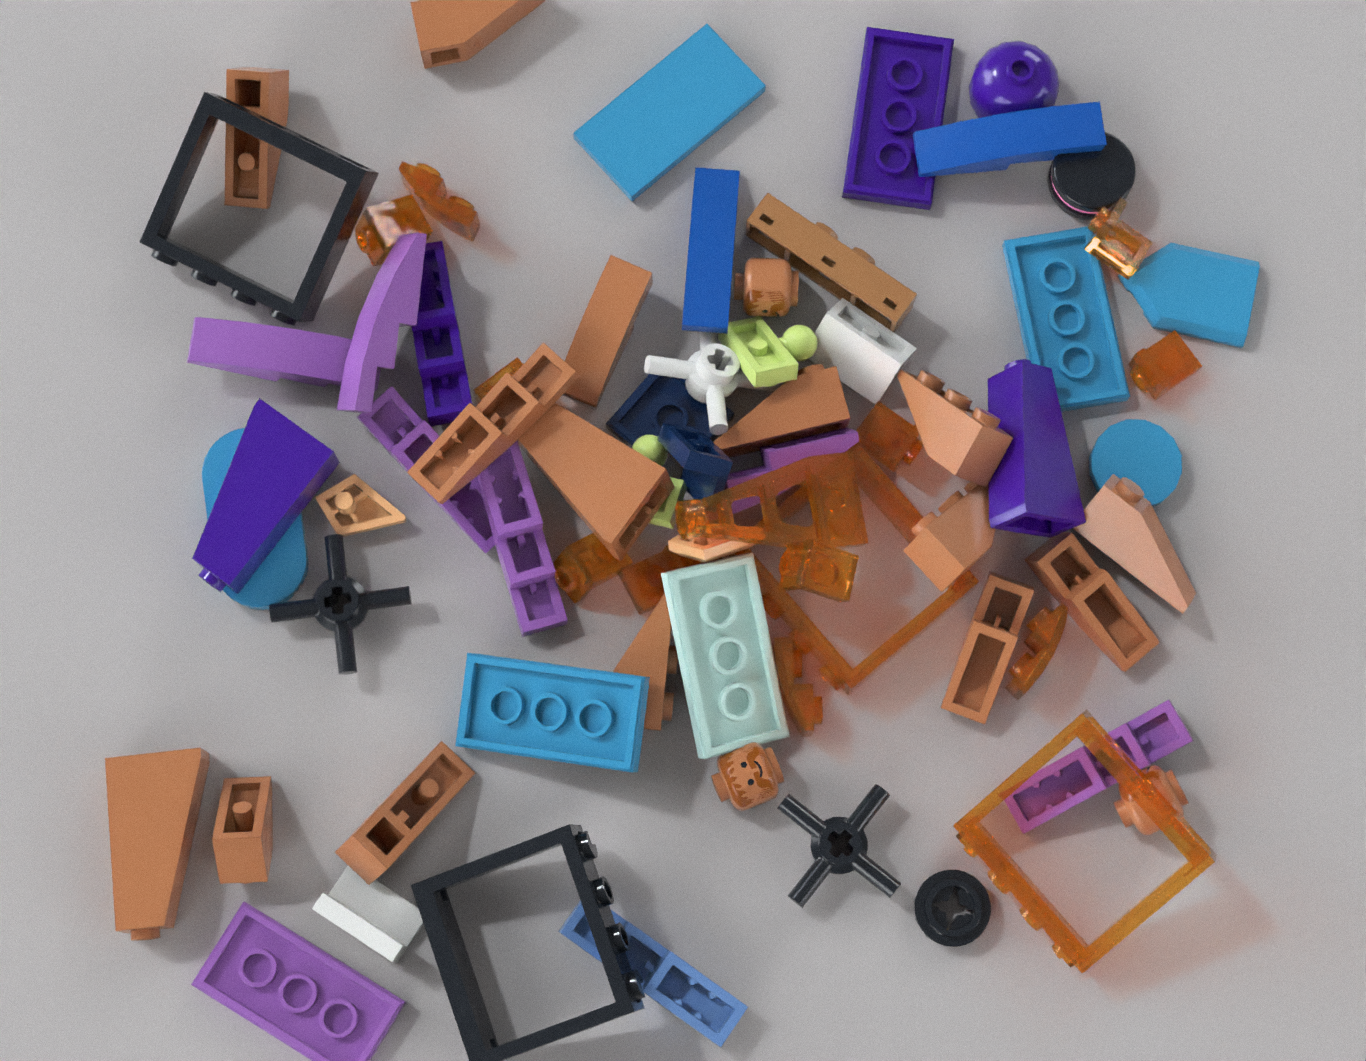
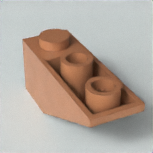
(461, 28)
(951, 432)
(954, 540)
(653, 657)

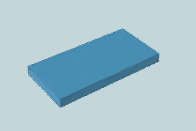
(669, 112)
(1066, 316)
(553, 712)

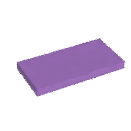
(297, 990)

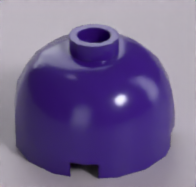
(1013, 79)

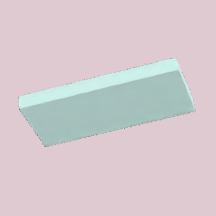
(725, 655)

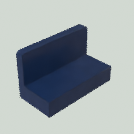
(702, 460)

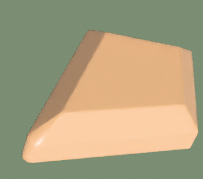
(357, 508)
(704, 548)

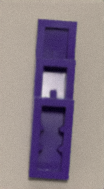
(439, 342)

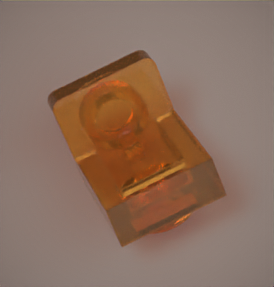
(1116, 242)
(586, 566)

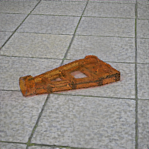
(832, 499)

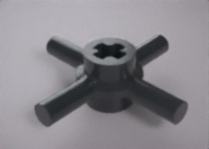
(327, 595)
(824, 861)

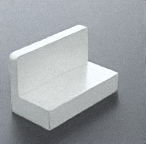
(861, 349)
(371, 914)

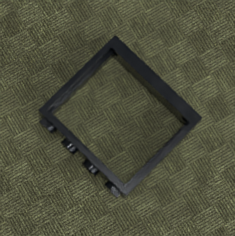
(333, 242)
(457, 968)

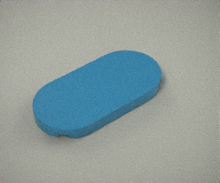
(288, 561)

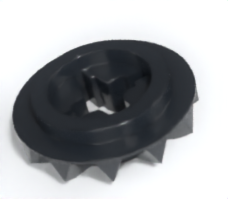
(970, 895)

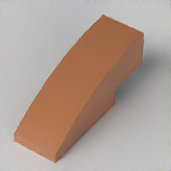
(606, 328)
(1092, 600)
(987, 647)

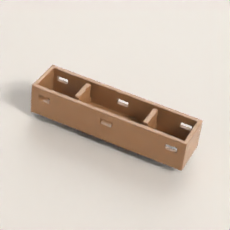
(816, 249)

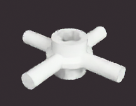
(708, 376)

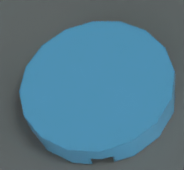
(1139, 453)

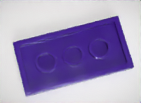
(897, 94)

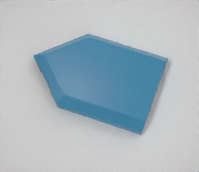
(1196, 293)

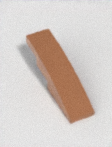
(493, 425)

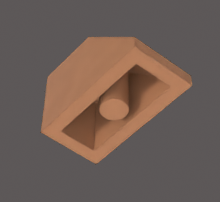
(244, 830)

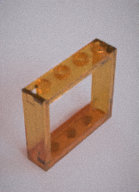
(805, 633)
(1036, 907)

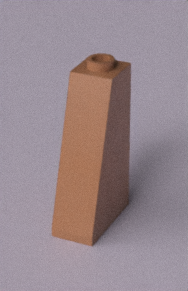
(597, 476)
(151, 831)

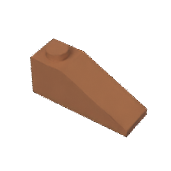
(250, 162)
(793, 411)
(1132, 535)
(405, 813)

